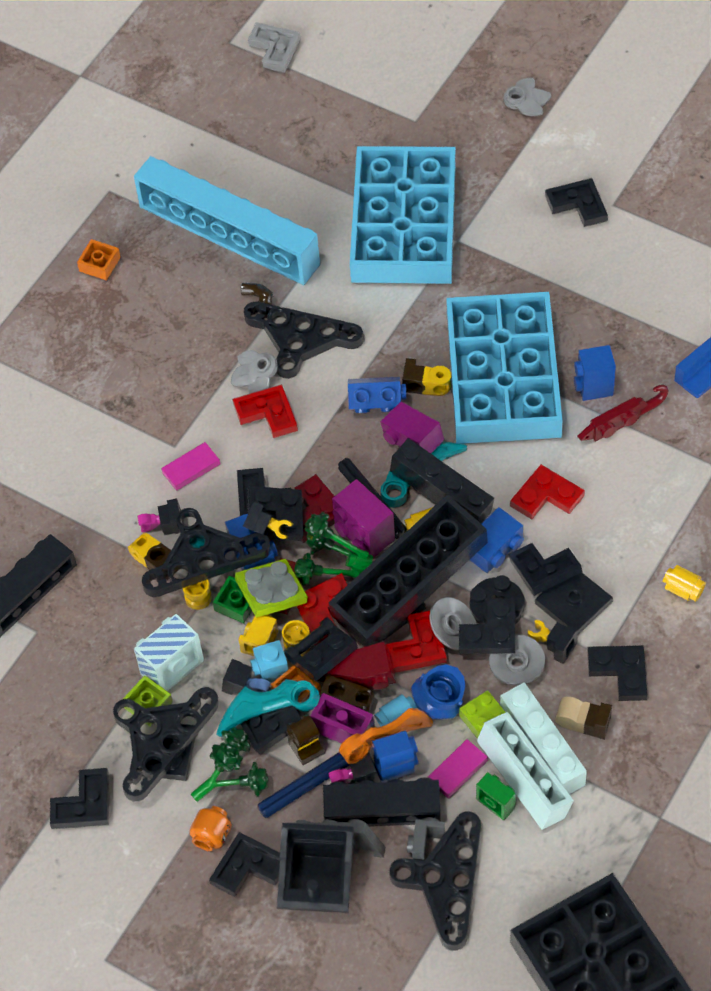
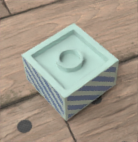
(169, 653)

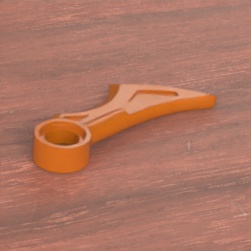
(359, 745)

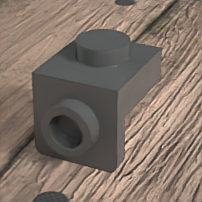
(424, 829)

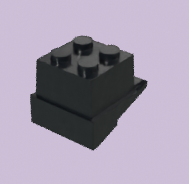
(315, 867)

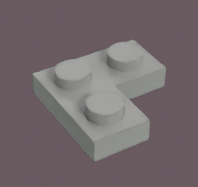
(279, 45)

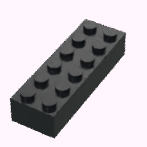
(408, 572)

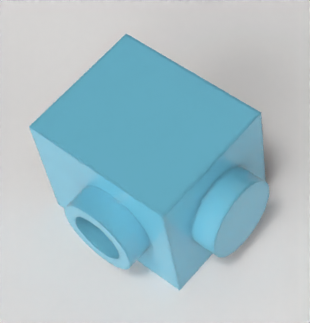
(269, 661)

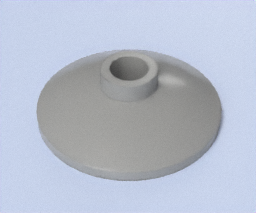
(445, 620)
(528, 653)

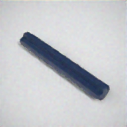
(301, 785)

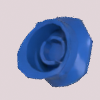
(439, 692)

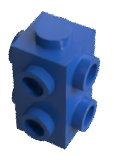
(375, 393)

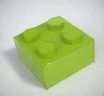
(148, 695)
(480, 711)

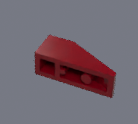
(367, 667)

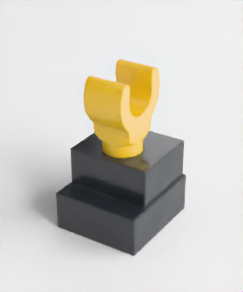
(261, 521)
(559, 641)

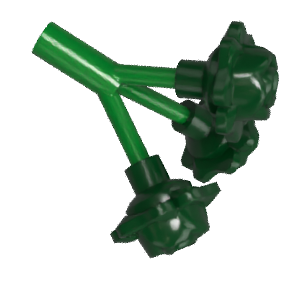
(228, 758)

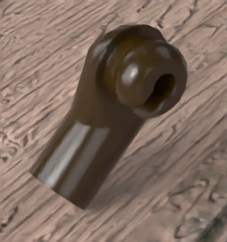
(252, 289)

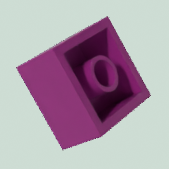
(363, 519)

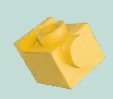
(257, 633)

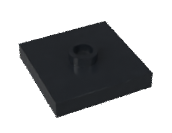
(574, 602)

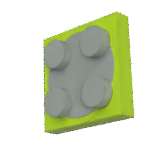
(271, 588)

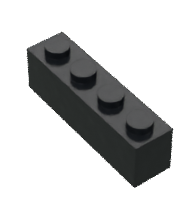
(437, 480)
(33, 579)
(382, 802)

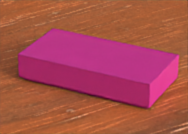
(190, 466)
(458, 768)

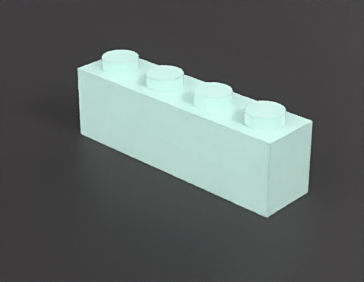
(544, 736)
(525, 770)

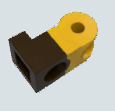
(426, 380)
(149, 552)

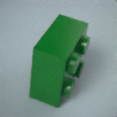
(231, 601)
(496, 795)

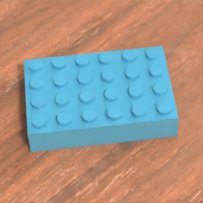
(403, 215)
(503, 368)

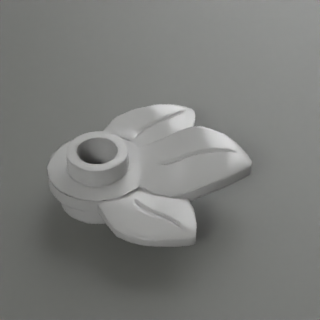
(526, 97)
(250, 371)

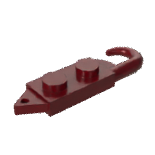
(622, 415)

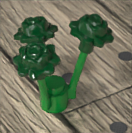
(319, 538)

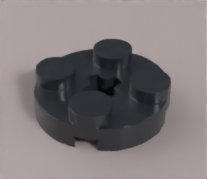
(494, 588)

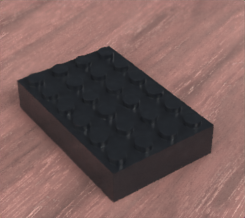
(595, 945)

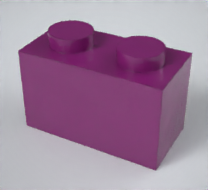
(409, 423)
(339, 719)

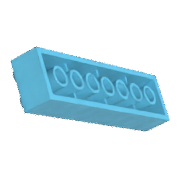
(227, 220)

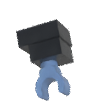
(238, 676)

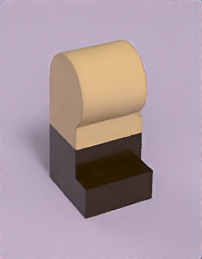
(584, 717)

